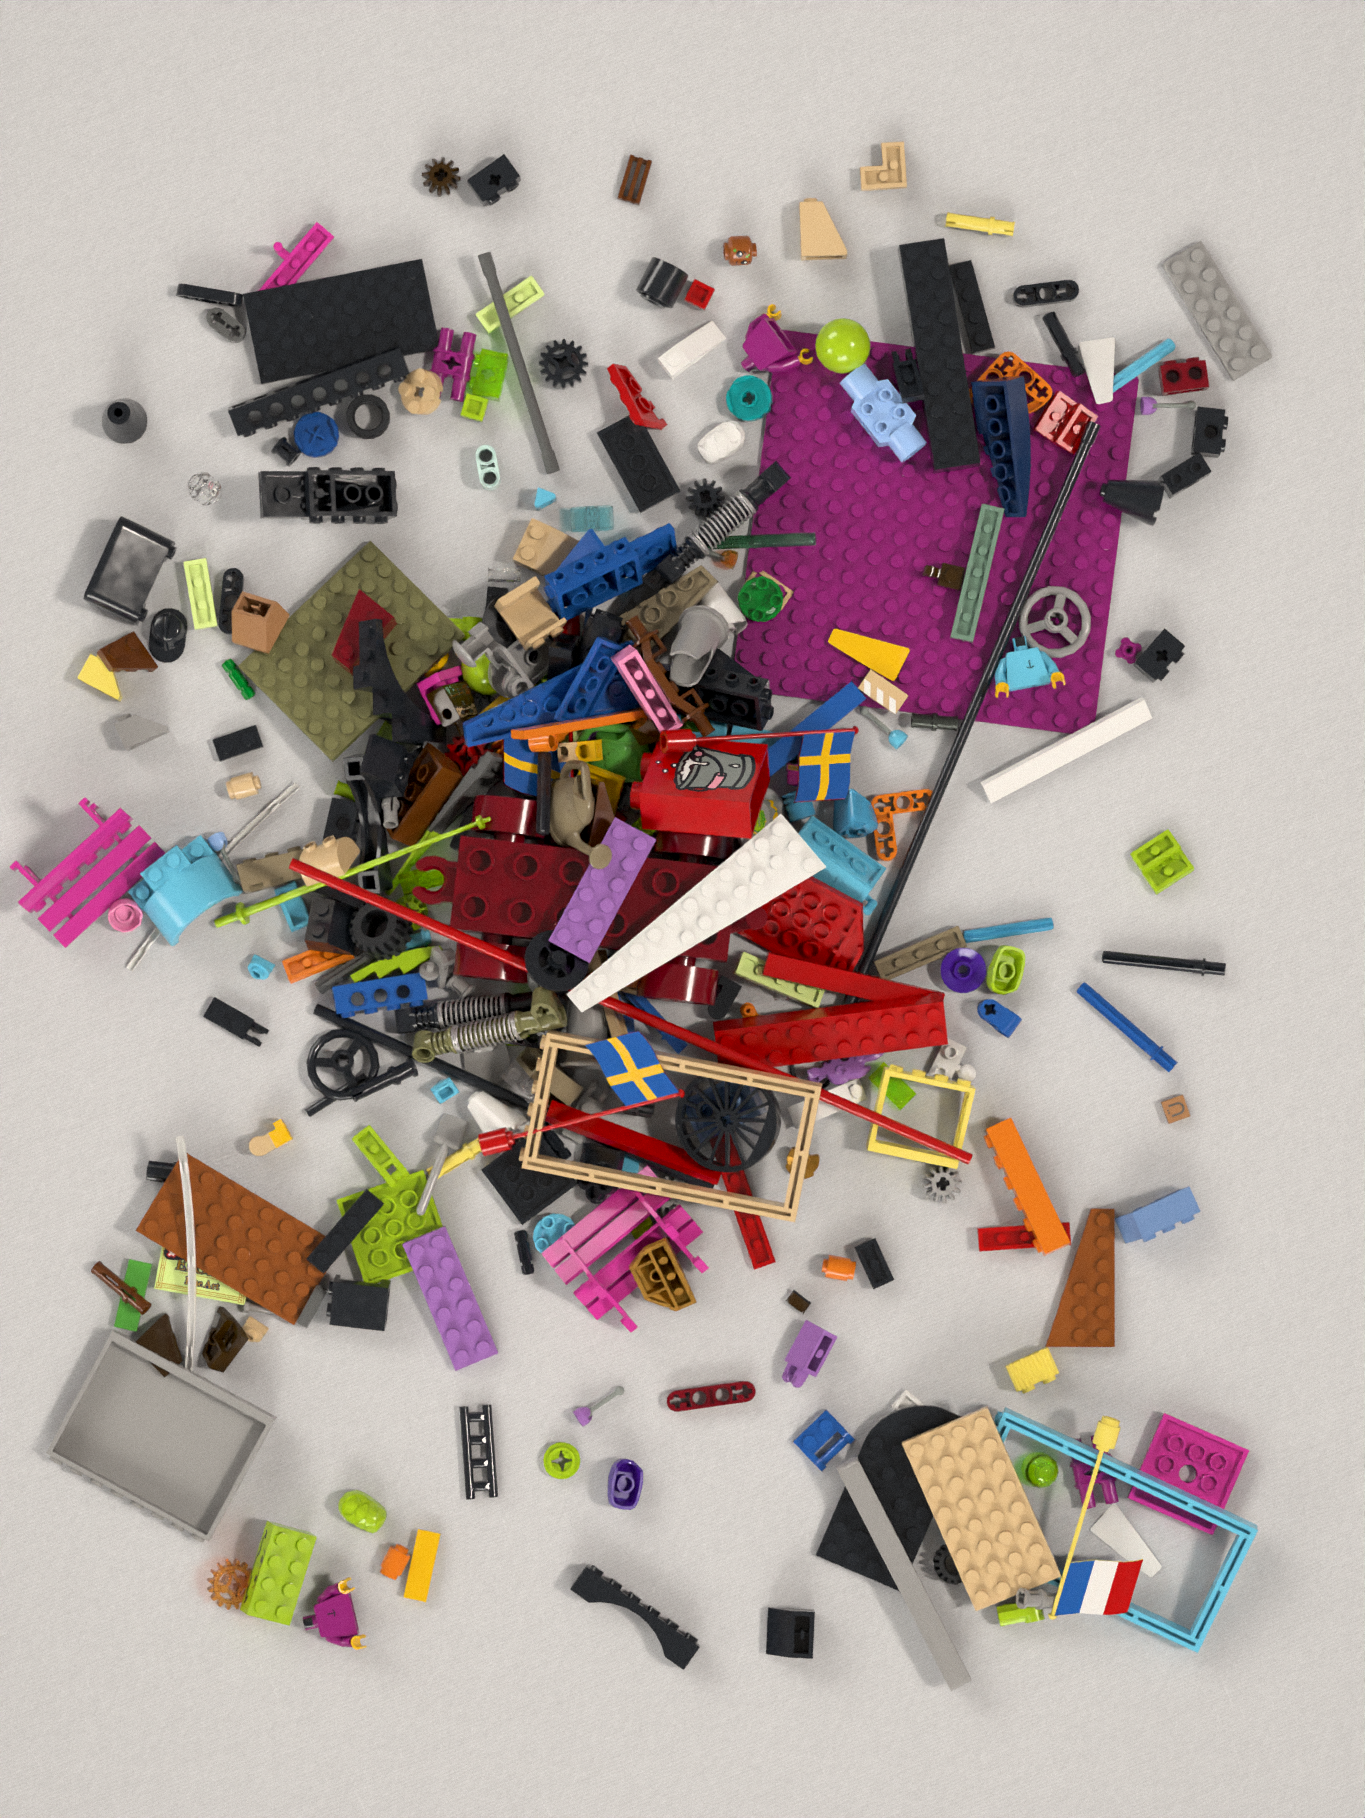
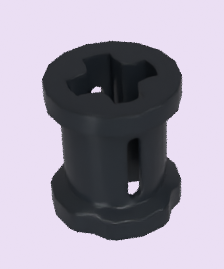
(286, 451)

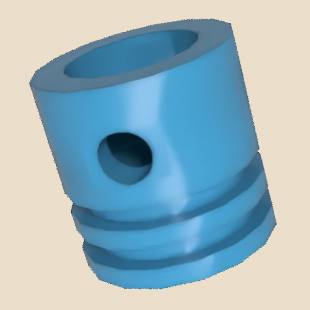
(798, 810)

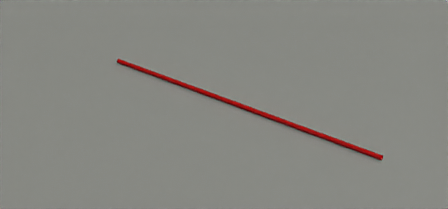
(625, 1009)

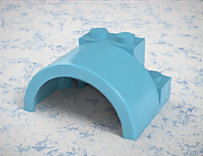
(183, 887)

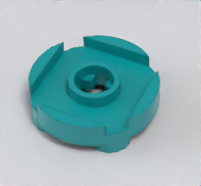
(760, 405)

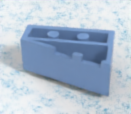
(1158, 1216)

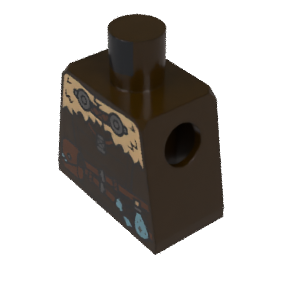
(453, 705)

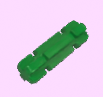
(238, 679)

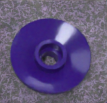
(966, 981)

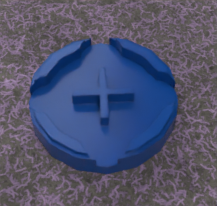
(316, 434)

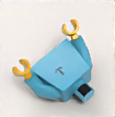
(1025, 669)

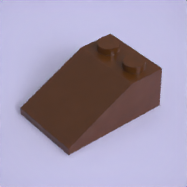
(603, 815)

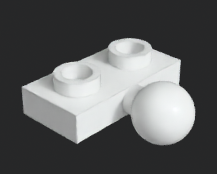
(948, 1062)

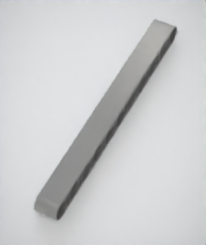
(903, 1573)

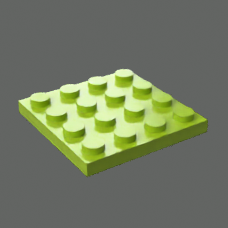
(380, 1241)

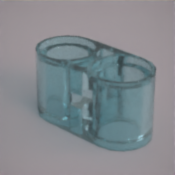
(592, 517)

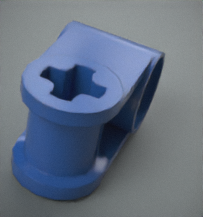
(1002, 1019)

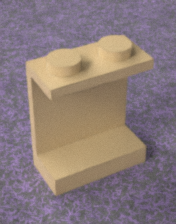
(529, 615)

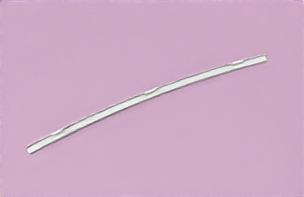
(230, 847)
(191, 1251)

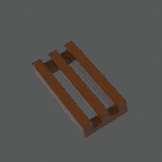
(639, 161)

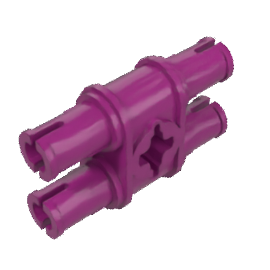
(463, 358)
(1082, 1481)

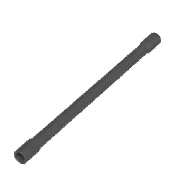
(547, 453)

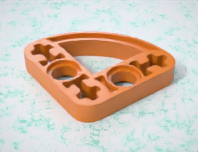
(1018, 367)

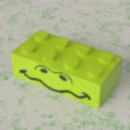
(278, 1573)

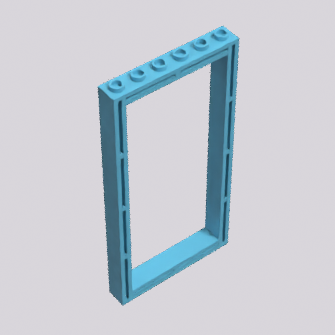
(1243, 1528)

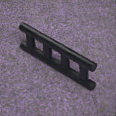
(488, 1462)

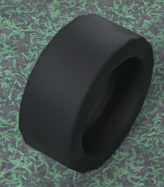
(368, 399)

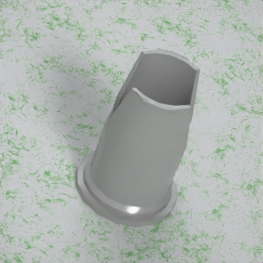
(699, 635)
(590, 1024)

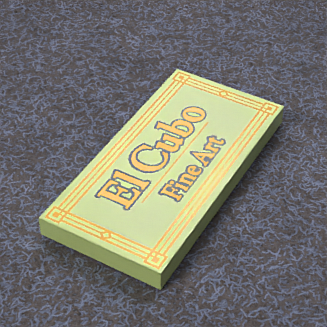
(173, 1277)

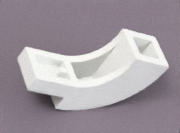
(851, 1091)

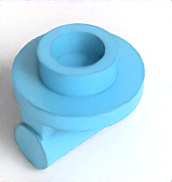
(260, 968)

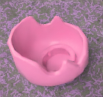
(125, 915)

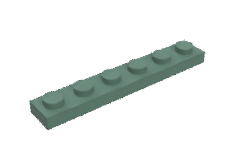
(977, 573)

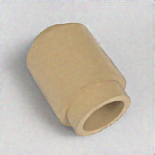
(243, 786)

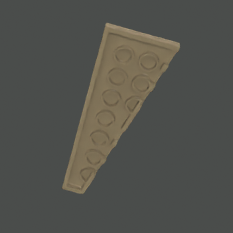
(666, 606)

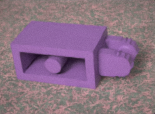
(807, 1353)

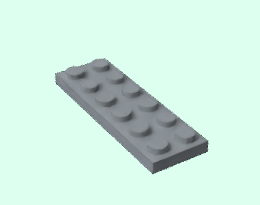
(1217, 311)

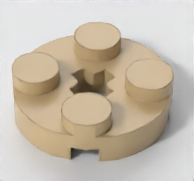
(410, 392)

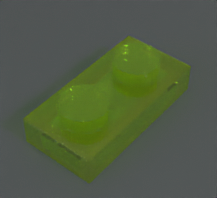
(897, 1091)

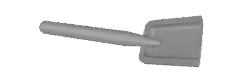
(448, 1134)

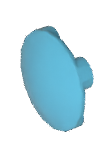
(550, 1229)

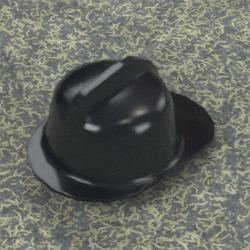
(168, 635)

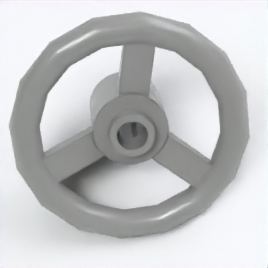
(1057, 612)

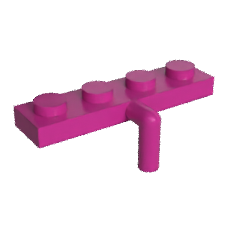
(300, 258)

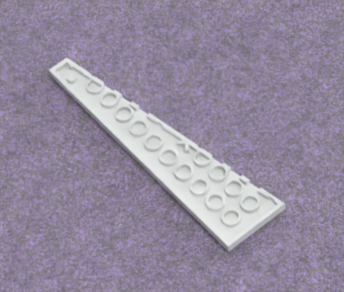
(745, 881)

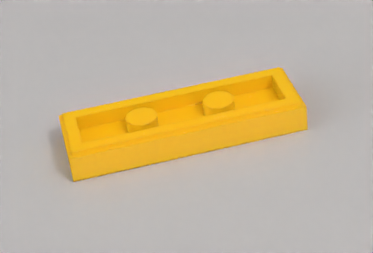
(422, 1565)

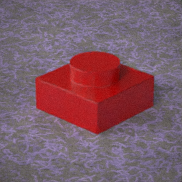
(699, 294)

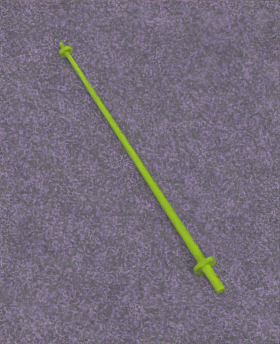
(242, 912)

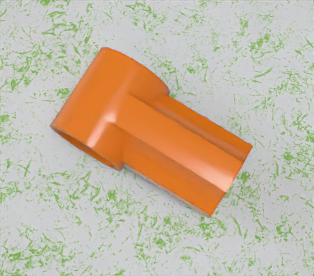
(546, 743)

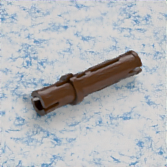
(140, 1304)

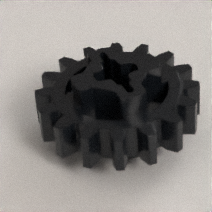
(573, 368)

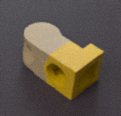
(581, 750)
(264, 1144)

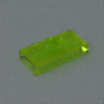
(418, 878)

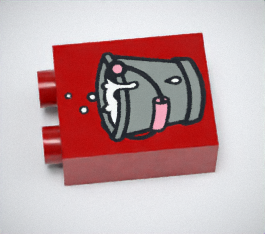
(705, 790)

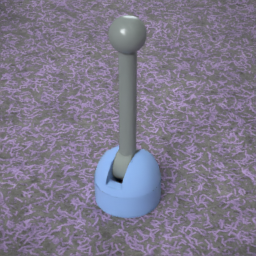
(218, 843)

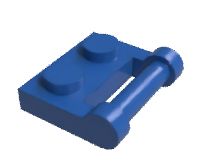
(818, 1434)

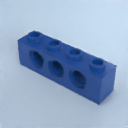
(343, 993)

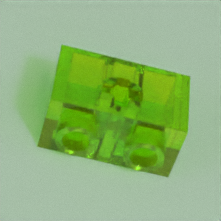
(497, 363)

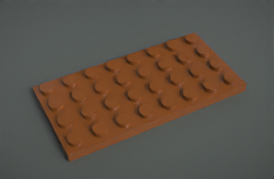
(237, 1239)

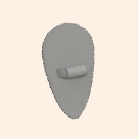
(488, 1062)

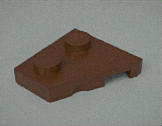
(127, 655)

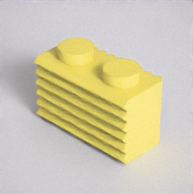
(1031, 1370)

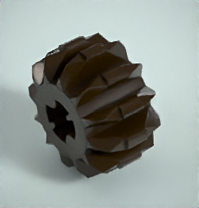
(446, 181)

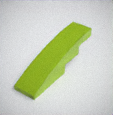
(405, 961)

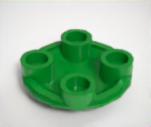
(760, 599)

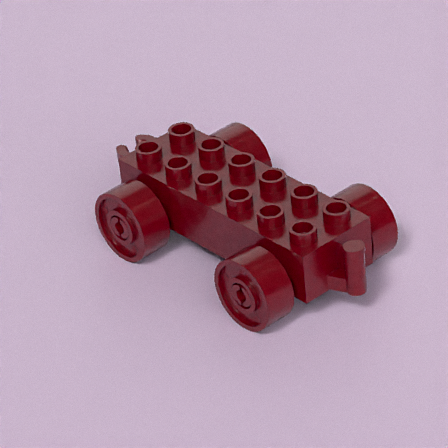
(524, 888)

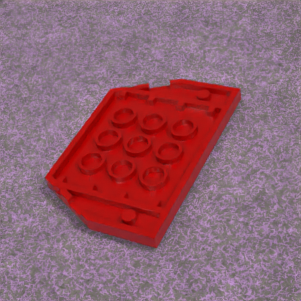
(813, 925)

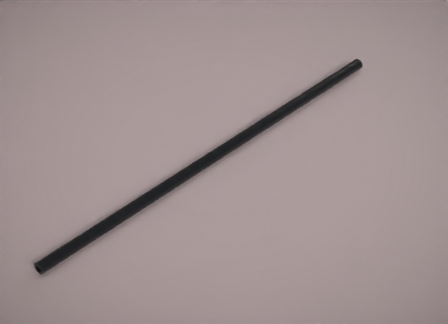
(475, 1081)

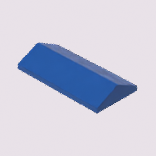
(590, 681)

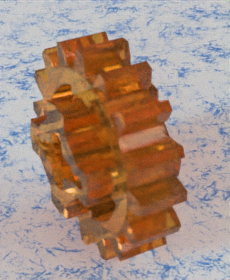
(223, 1585)

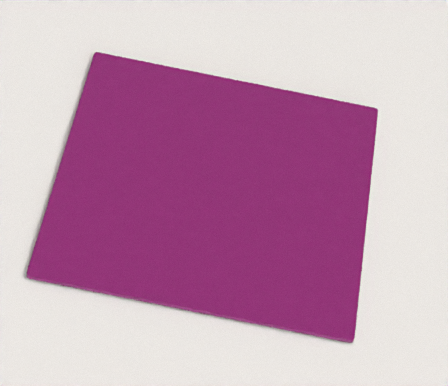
(891, 518)

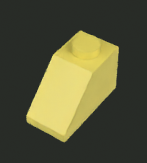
(97, 675)

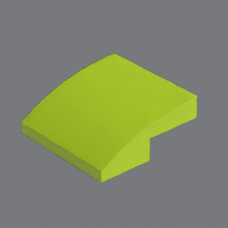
(1162, 861)

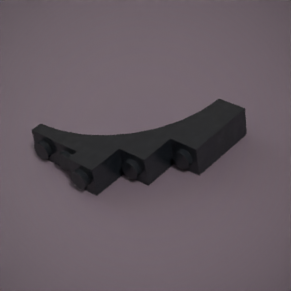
(376, 675)

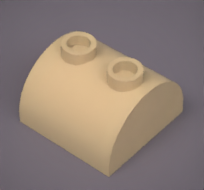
(331, 856)

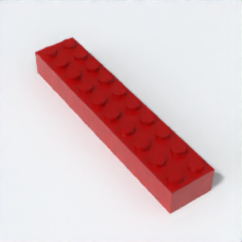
(836, 1031)

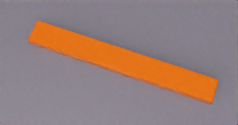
(578, 724)

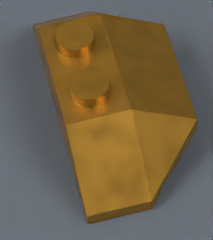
(662, 1276)

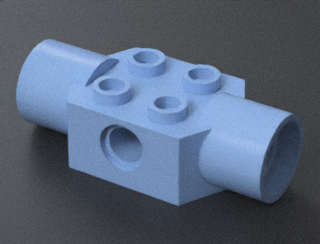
(882, 413)

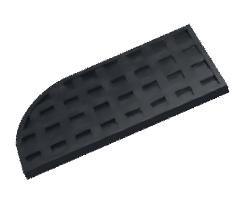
(897, 1488)

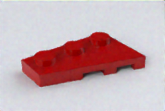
(638, 406)

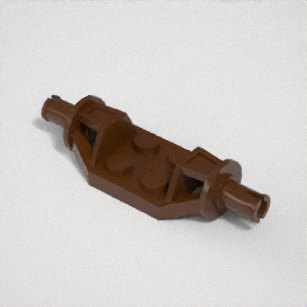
(668, 687)

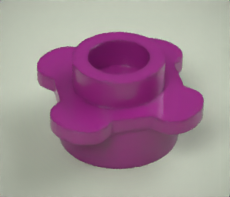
(1125, 644)

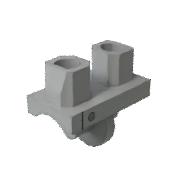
(439, 966)

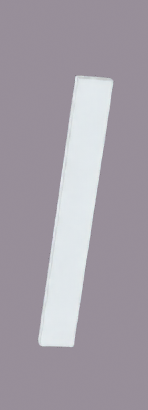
(1066, 750)

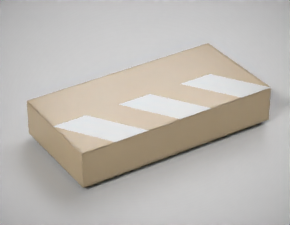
(883, 692)

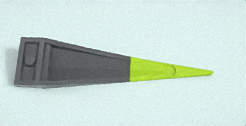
(477, 781)

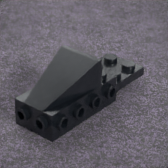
(329, 495)
(732, 693)

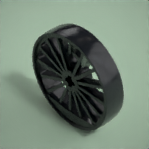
(766, 1139)

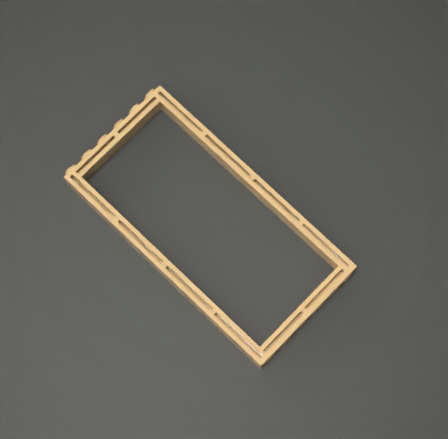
(537, 1111)

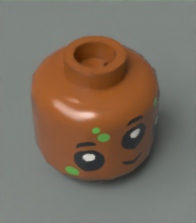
(739, 250)

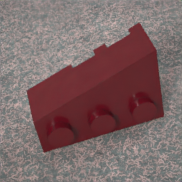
(347, 646)

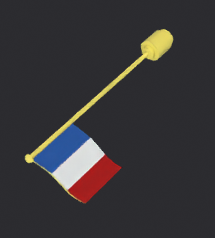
(1096, 1585)

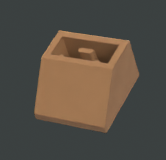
(257, 622)

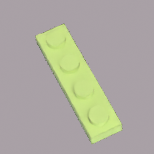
(751, 969)

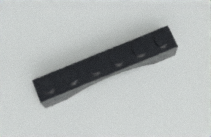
(373, 833)
(595, 1588)

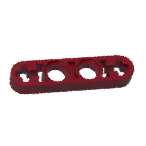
(711, 1400)

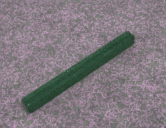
(768, 540)

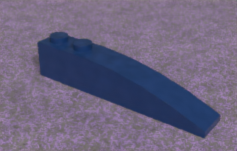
(1005, 426)

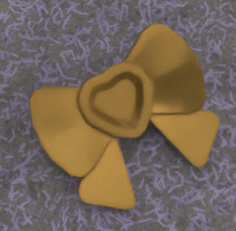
(812, 1163)

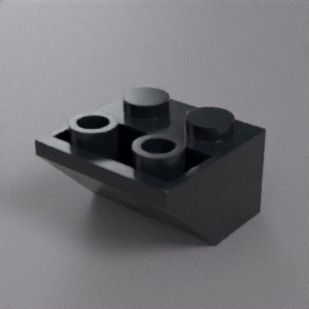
(790, 1632)

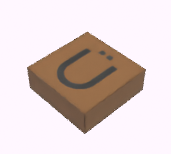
(1175, 1109)

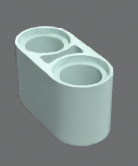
(489, 467)

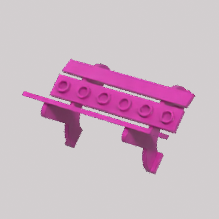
(86, 854)
(611, 1235)

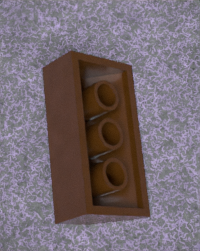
(428, 789)

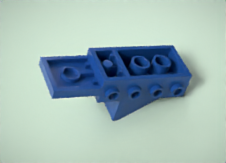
(597, 571)

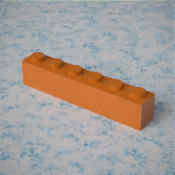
(1027, 1187)

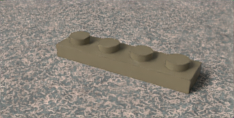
(920, 953)

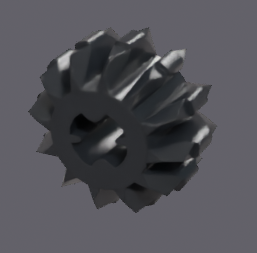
(696, 499)

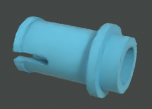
(419, 939)

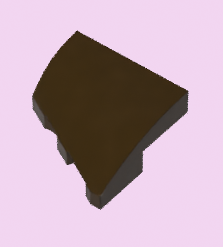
(162, 1341)
(224, 1342)

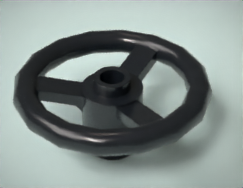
(340, 1055)

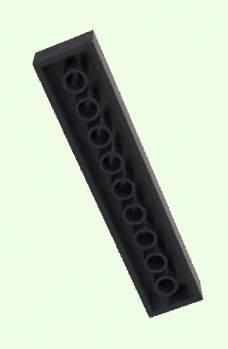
(939, 355)

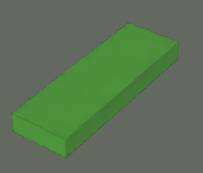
(137, 1276)

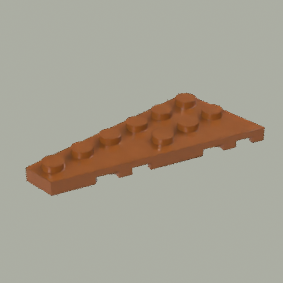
(1088, 1298)

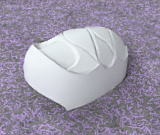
(721, 442)

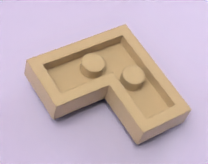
(891, 172)

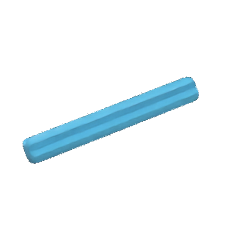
(1143, 363)

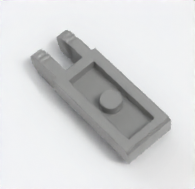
(588, 1105)

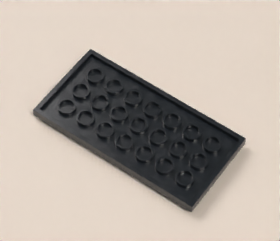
(340, 320)

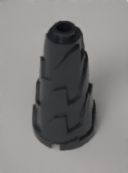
(599, 625)

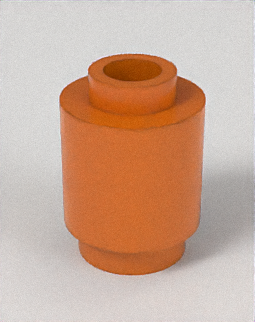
(838, 1268)
(395, 1561)

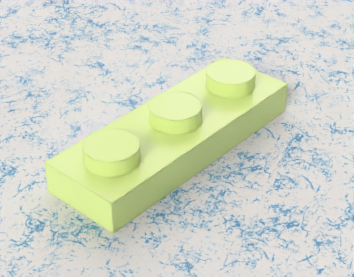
(516, 300)
(200, 594)

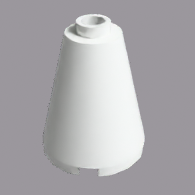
(720, 601)
(493, 1114)

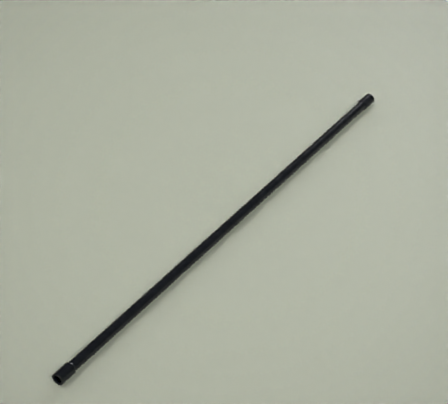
(1087, 440)

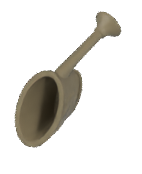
(573, 810)

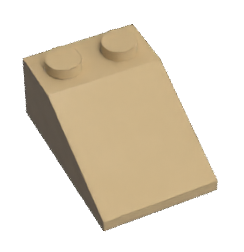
(543, 548)

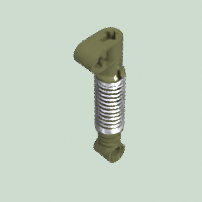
(545, 1015)

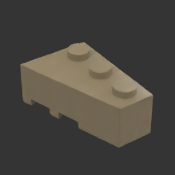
(269, 871)

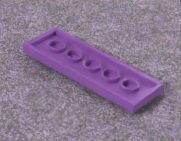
(602, 892)
(450, 1298)

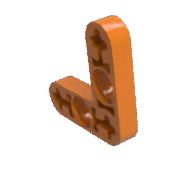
(887, 816)

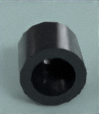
(661, 283)

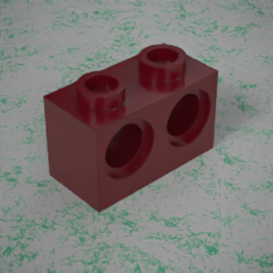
(1185, 383)

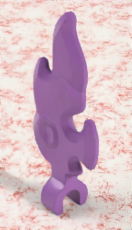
(841, 1071)

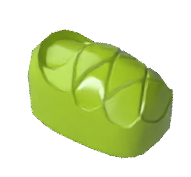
(1006, 970)
(362, 1511)

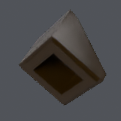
(645, 731)

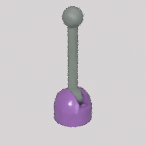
(1149, 405)
(584, 1414)

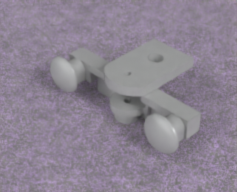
(509, 668)

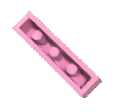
(646, 689)

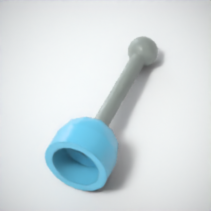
(896, 737)

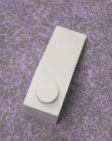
(691, 350)

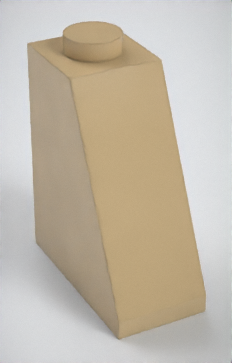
(818, 233)

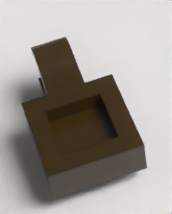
(948, 576)

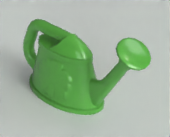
(621, 750)

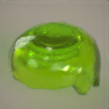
(1039, 1469)

